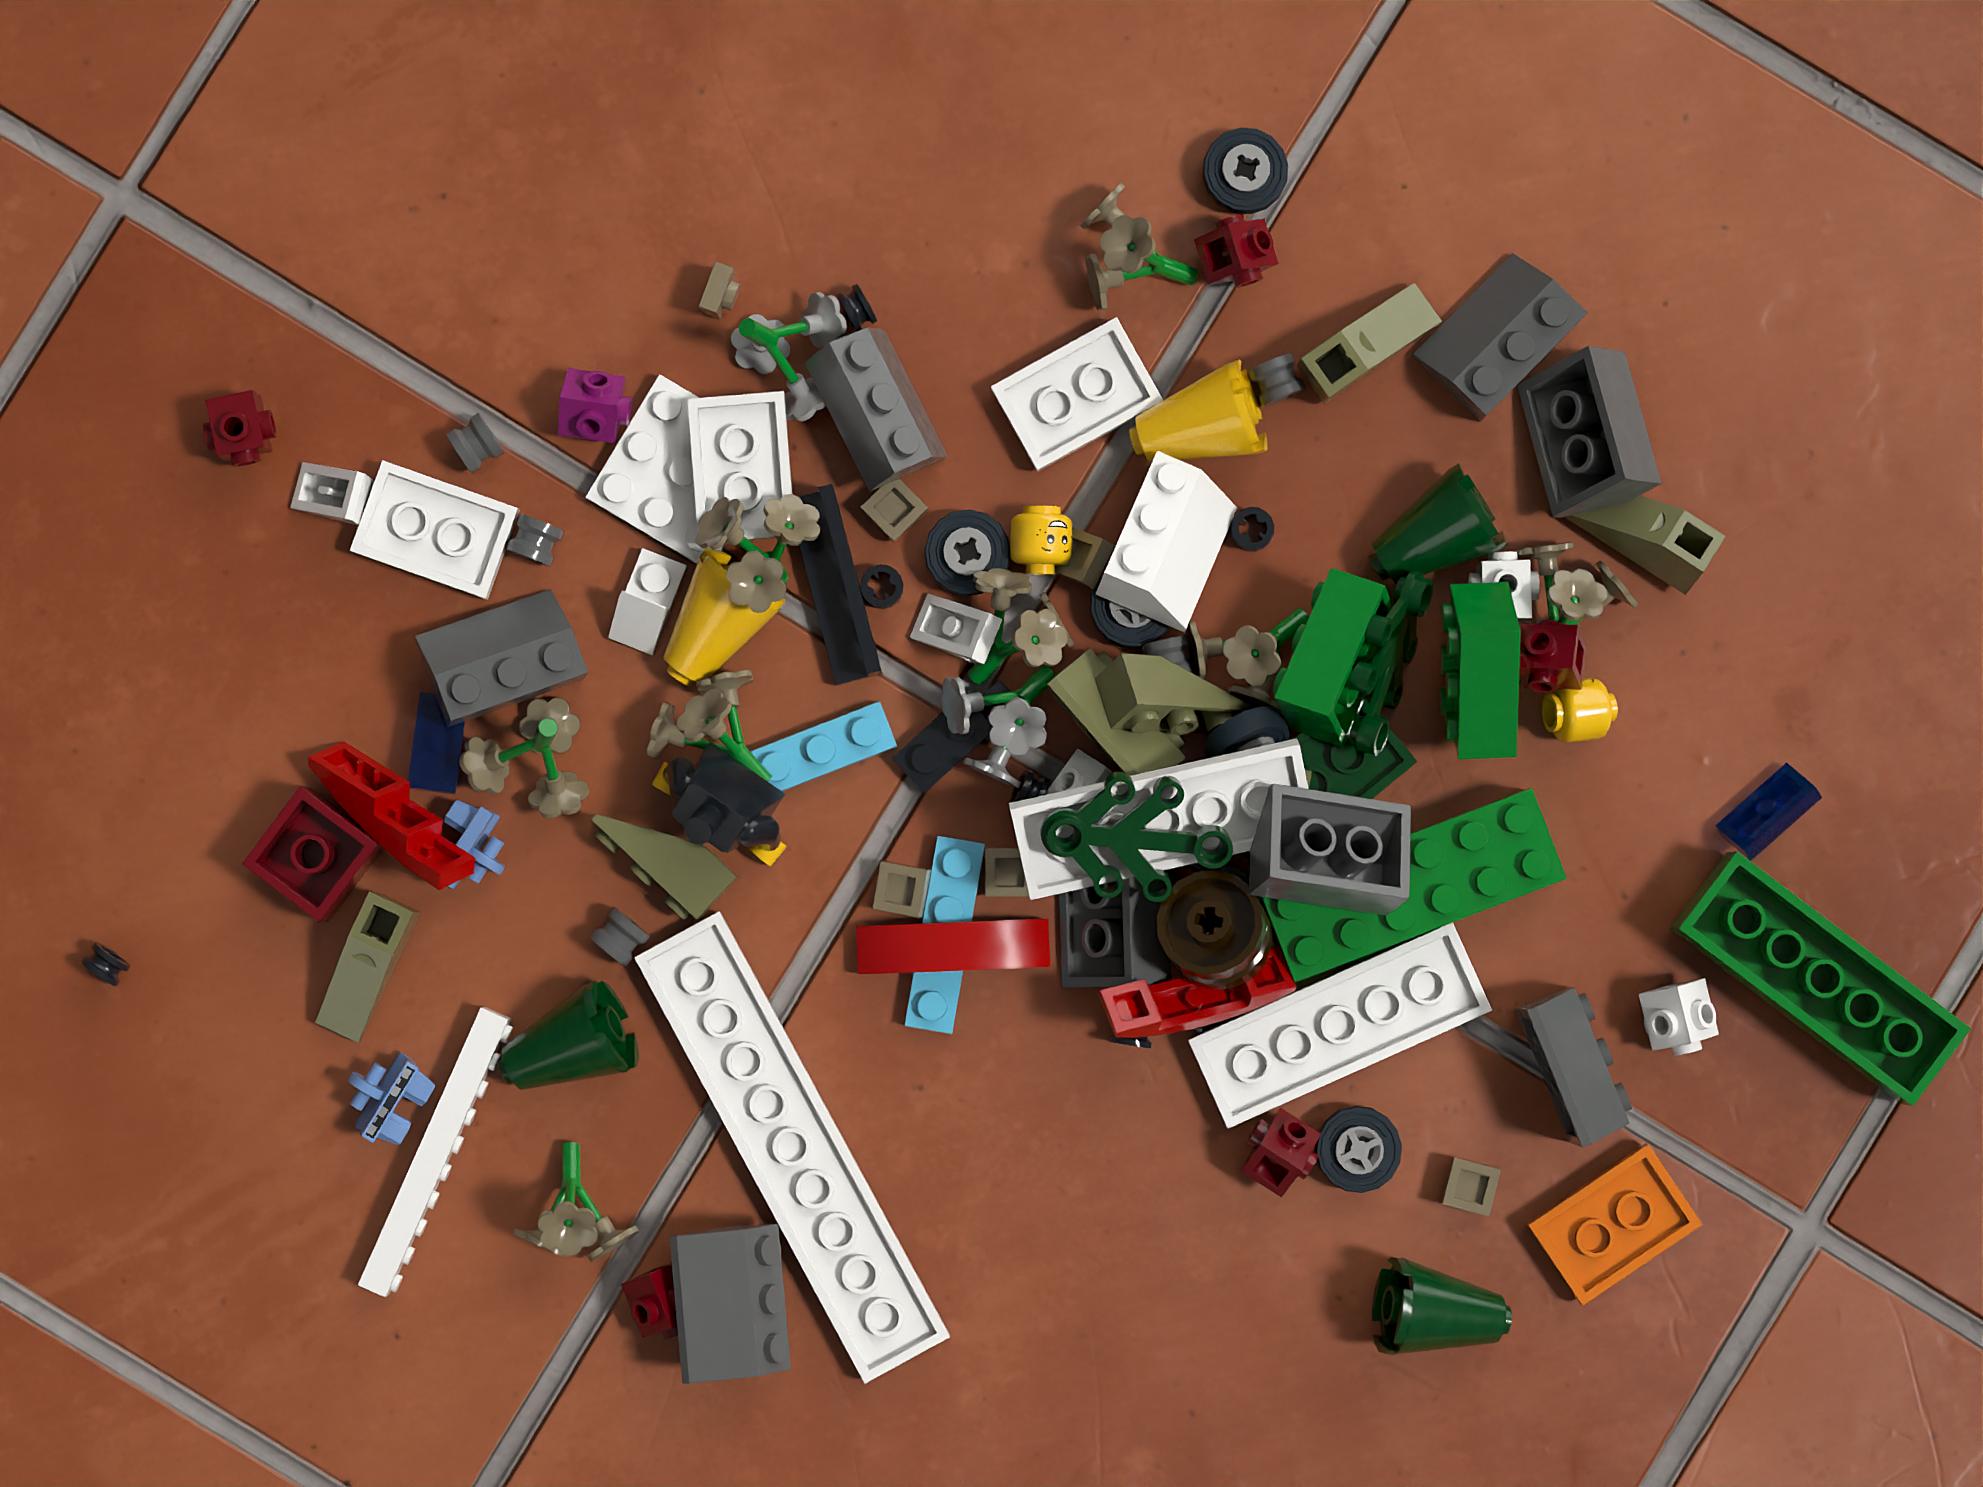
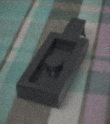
(938, 750)

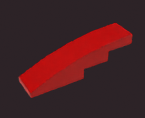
(382, 807)

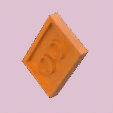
(1614, 1224)

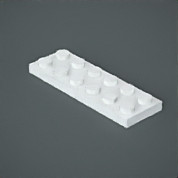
(1217, 792)
(1339, 1025)

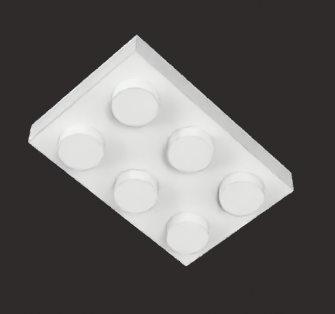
(1076, 394)
(740, 454)
(434, 530)

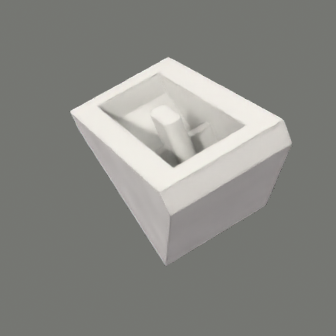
(332, 492)

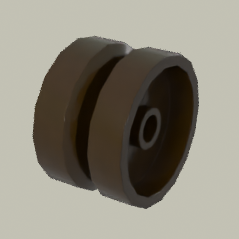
(1234, 950)

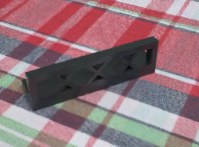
(838, 594)

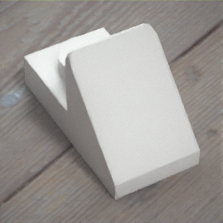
(647, 601)
(956, 629)

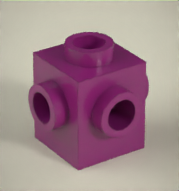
(593, 405)

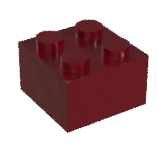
(313, 854)

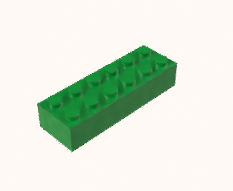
(1454, 873)
(1820, 978)

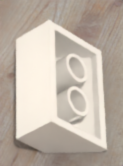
(1168, 543)

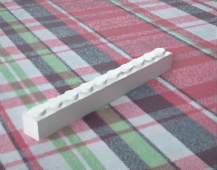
(434, 1152)

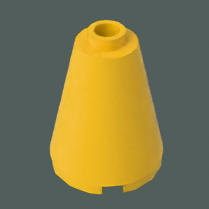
(1204, 419)
(710, 623)

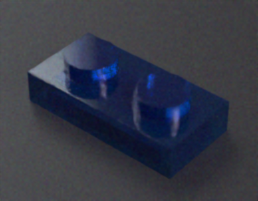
(434, 749)
(1768, 811)

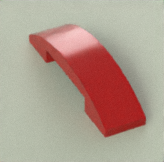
(953, 946)
(1179, 1005)

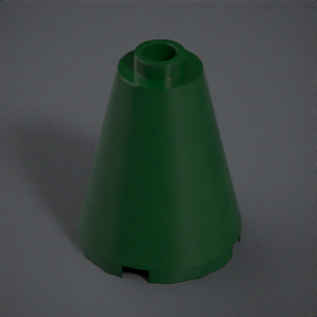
(1438, 530)
(572, 1042)
(1434, 1310)

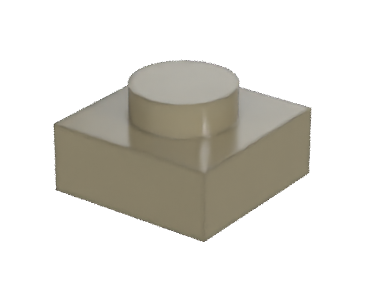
(720, 291)
(894, 509)
(1087, 559)
(1004, 873)
(902, 889)
(1470, 1186)

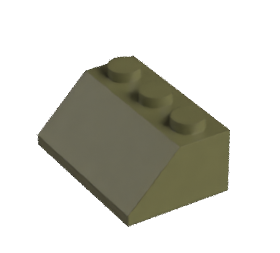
(1126, 751)

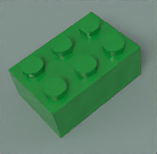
(1480, 670)
(1317, 684)

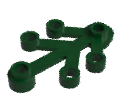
(1399, 643)
(1128, 836)

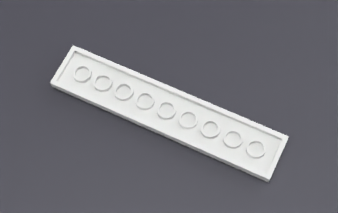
(792, 1147)

